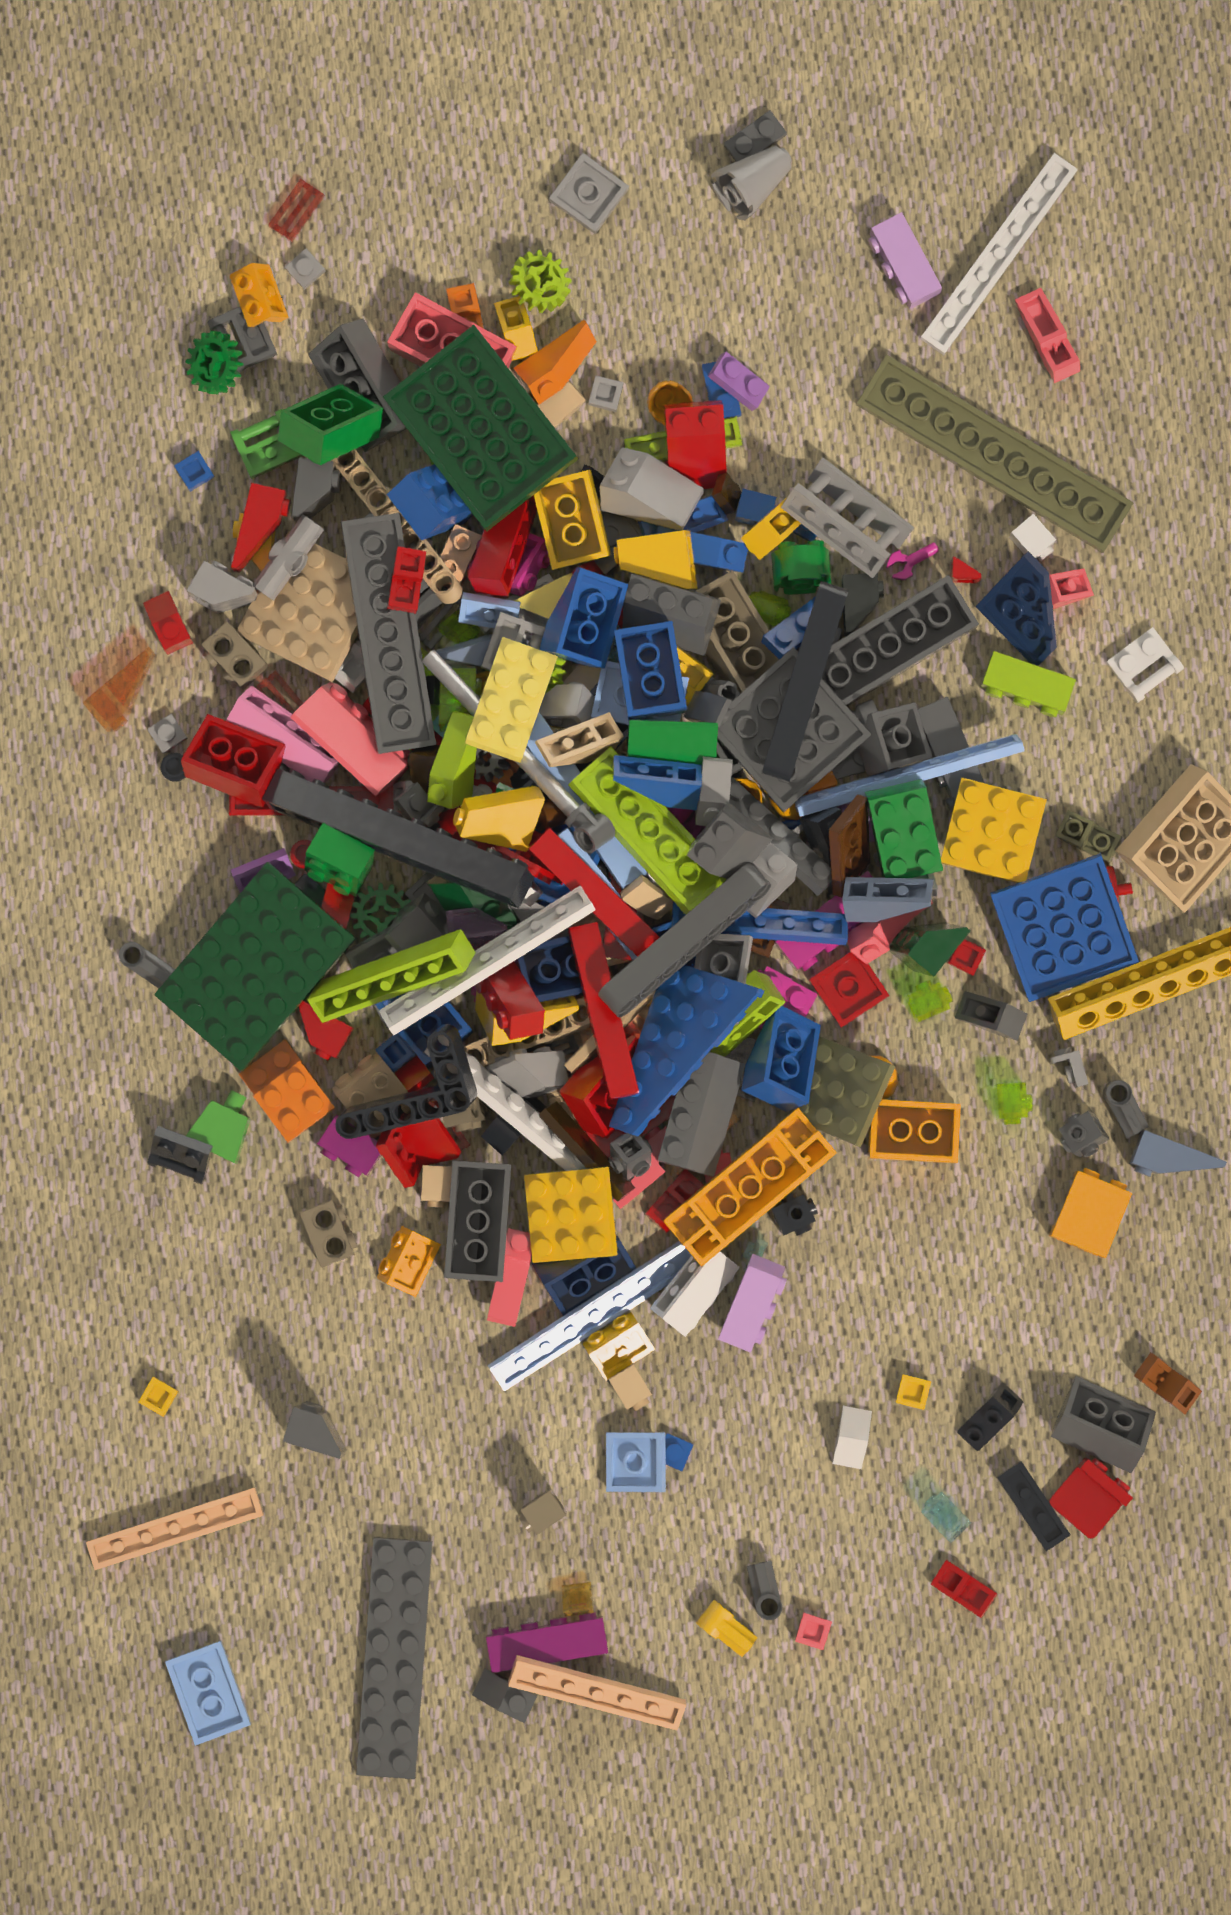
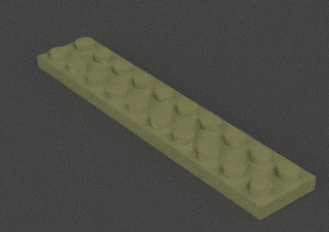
(994, 453)

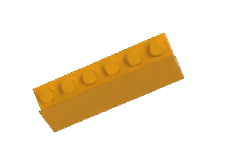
(749, 1186)

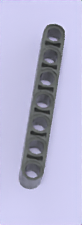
(684, 940)

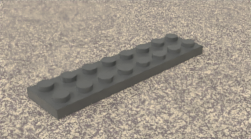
(387, 637)
(394, 1658)

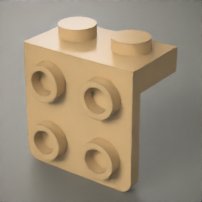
(369, 1083)

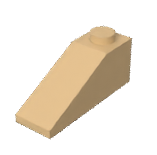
(580, 742)

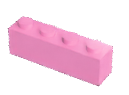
(266, 717)

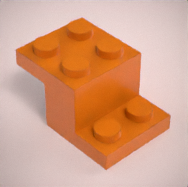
(286, 1091)

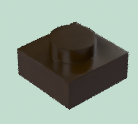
(726, 493)

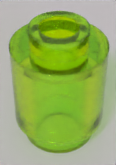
(770, 607)

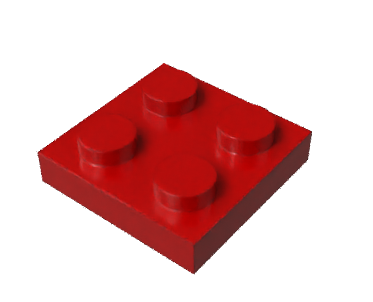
(848, 988)

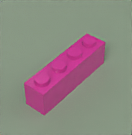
(803, 953)

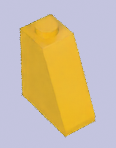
(660, 557)
(501, 817)

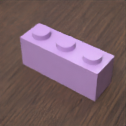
(904, 261)
(753, 1303)

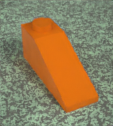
(555, 363)

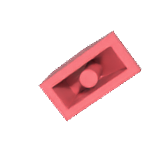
(1069, 587)

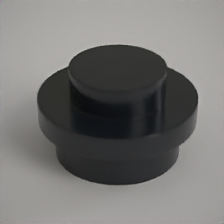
(172, 767)

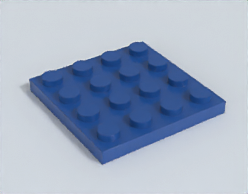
(1064, 927)

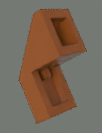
(1167, 1383)

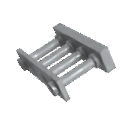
(835, 529)

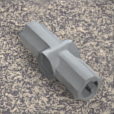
(288, 557)

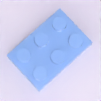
(611, 698)
(208, 1693)

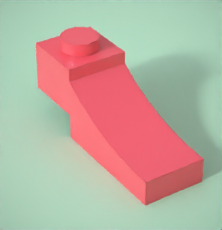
(873, 938)
(655, 1139)
(509, 1293)

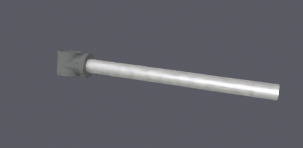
(590, 830)

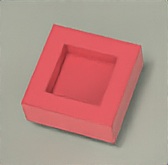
(813, 1631)

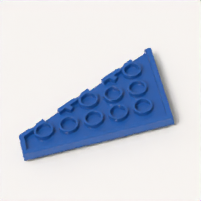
(681, 1027)

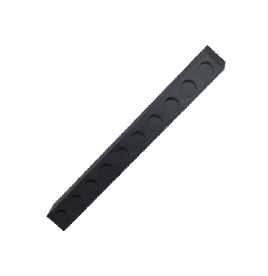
(400, 838)

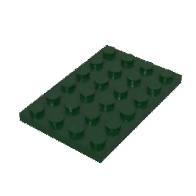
(480, 428)
(255, 966)

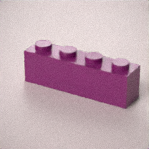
(547, 1643)

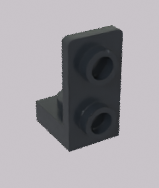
(990, 1417)

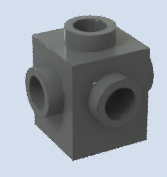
(1083, 1134)
(630, 1155)

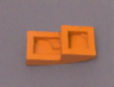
(465, 303)

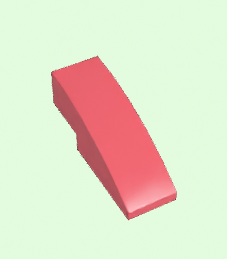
(1048, 335)

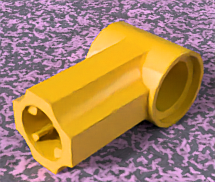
(722, 1625)

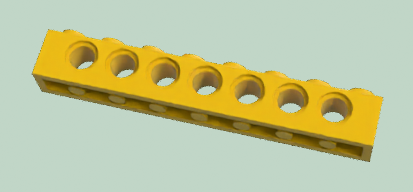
(1142, 984)

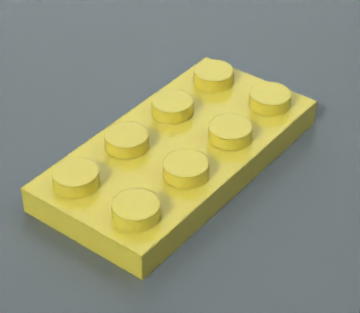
(511, 699)

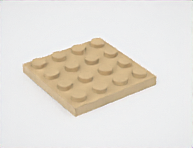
(310, 618)

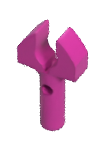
(911, 560)

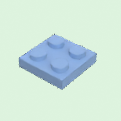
(635, 1462)

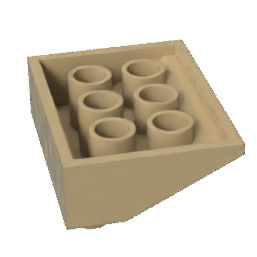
(1183, 838)

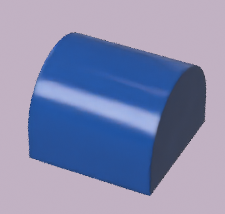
(395, 1052)

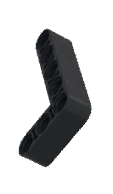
(418, 1100)

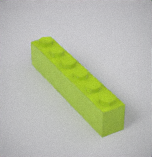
(392, 976)

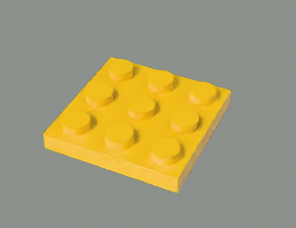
(993, 831)
(570, 1215)

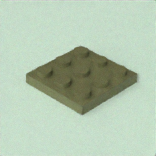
(845, 1091)

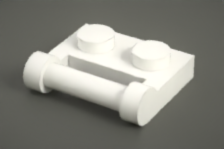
(1138, 657)

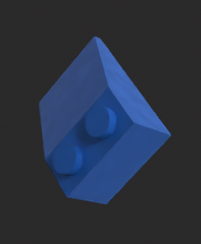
(585, 619)
(418, 1032)
(783, 1060)

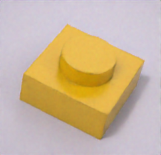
(913, 1392)
(158, 1396)

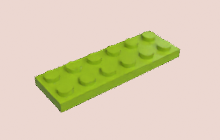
(647, 833)

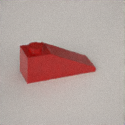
(260, 519)

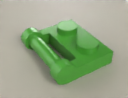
(265, 454)

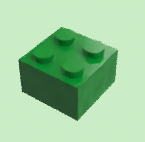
(338, 860)

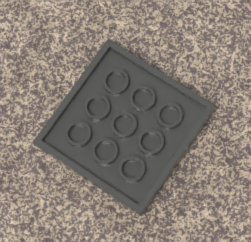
(828, 739)

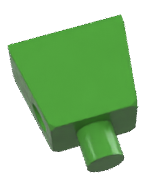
(223, 1127)

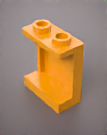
(1091, 1213)

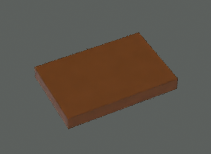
(849, 844)

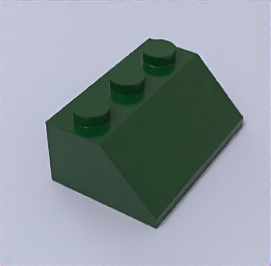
(458, 897)
(927, 946)

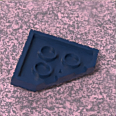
(1023, 609)

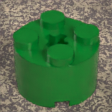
(800, 567)

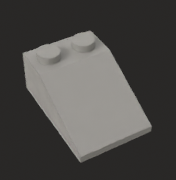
(648, 490)

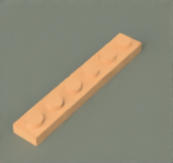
(174, 1528)
(597, 1692)

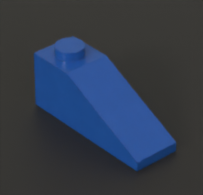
(715, 551)
(662, 781)

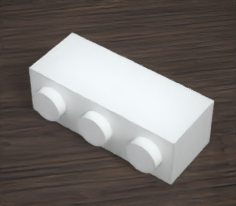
(693, 1291)

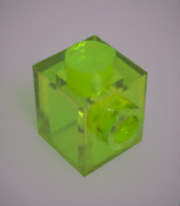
(929, 1000)
(1012, 1102)

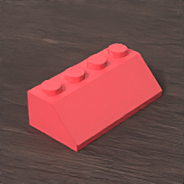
(429, 328)
(349, 737)

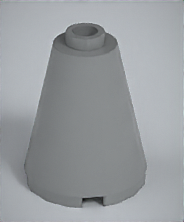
(751, 180)

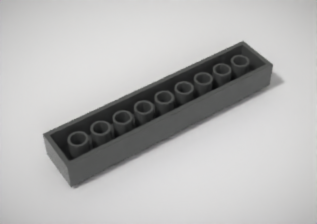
(893, 644)

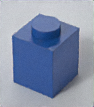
(754, 506)

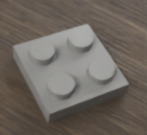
(589, 193)

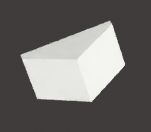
(852, 1437)

